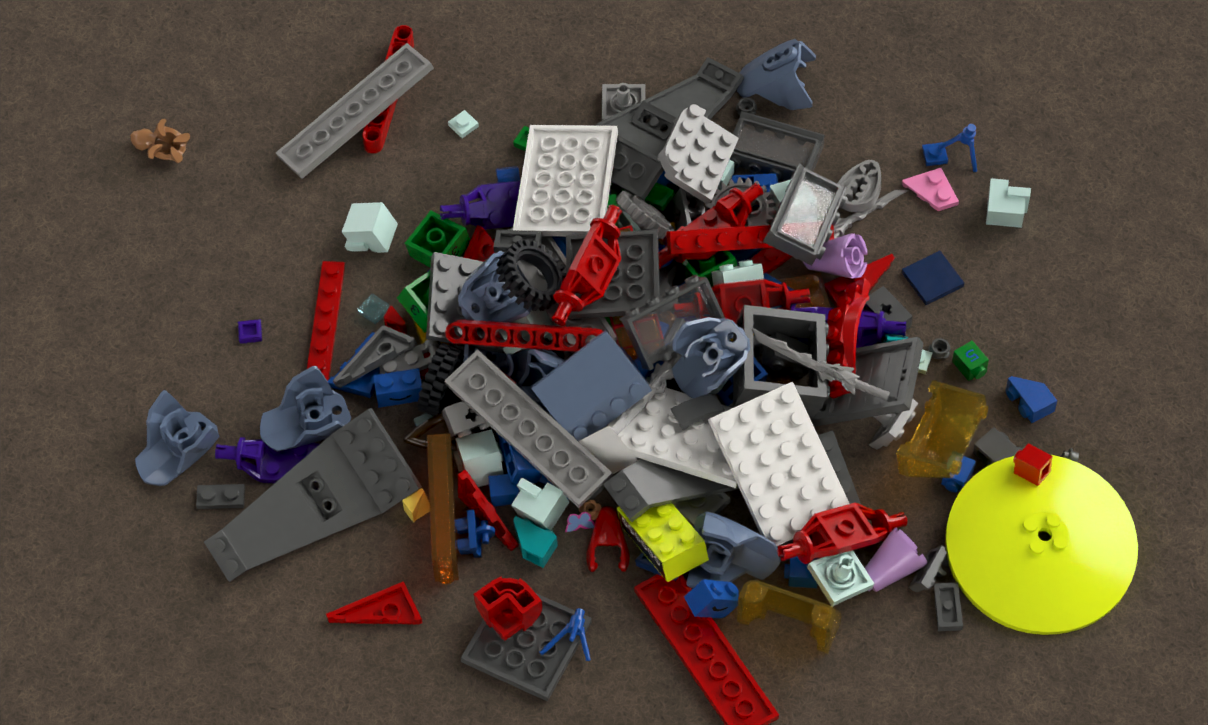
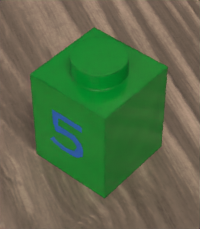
(970, 361)

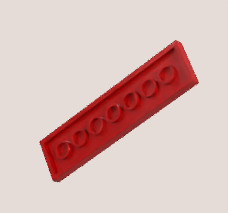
(706, 654)

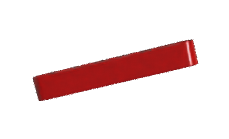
(375, 132)
(514, 333)

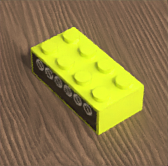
(666, 540)

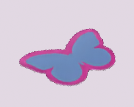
(576, 521)

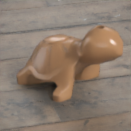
(163, 143)

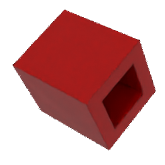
(1032, 464)

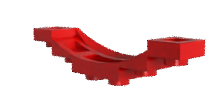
(843, 330)

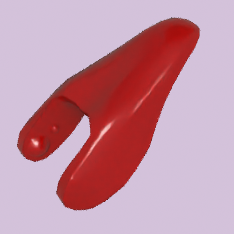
(607, 532)

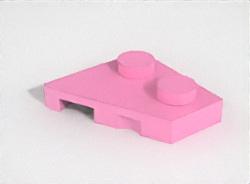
(933, 188)

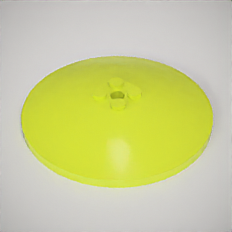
(1032, 581)

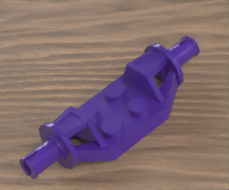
(493, 210)
(868, 320)
(270, 464)

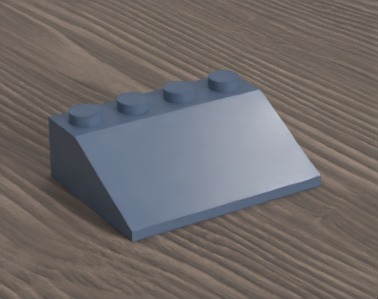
(591, 387)

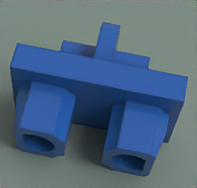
(472, 526)

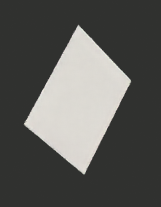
(609, 449)

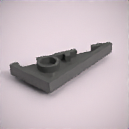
(381, 348)

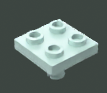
(840, 576)

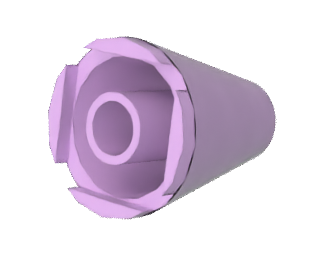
(842, 257)
(894, 560)

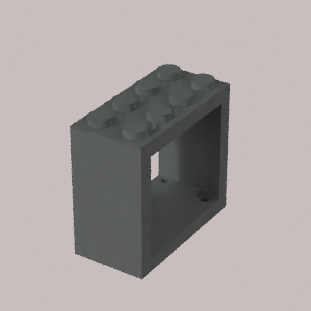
(792, 324)

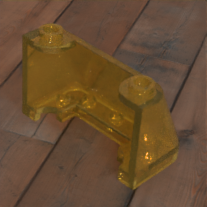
(942, 433)
(759, 597)

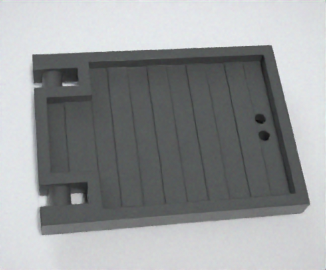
(885, 365)

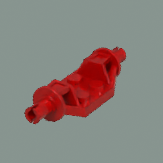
(717, 217)
(591, 267)
(756, 292)
(840, 531)

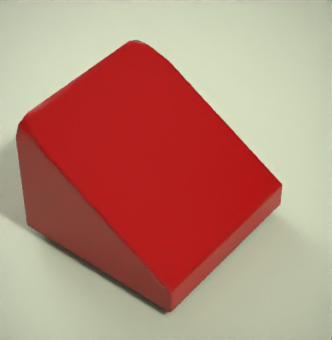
(394, 320)

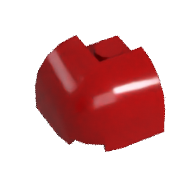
(508, 605)

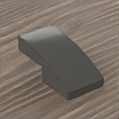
(696, 410)

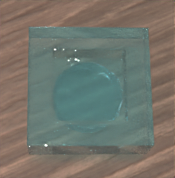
(373, 309)

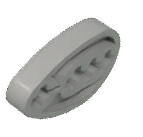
(869, 186)

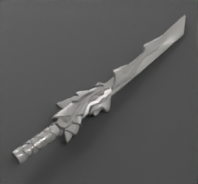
(844, 223)
(826, 371)
(657, 383)

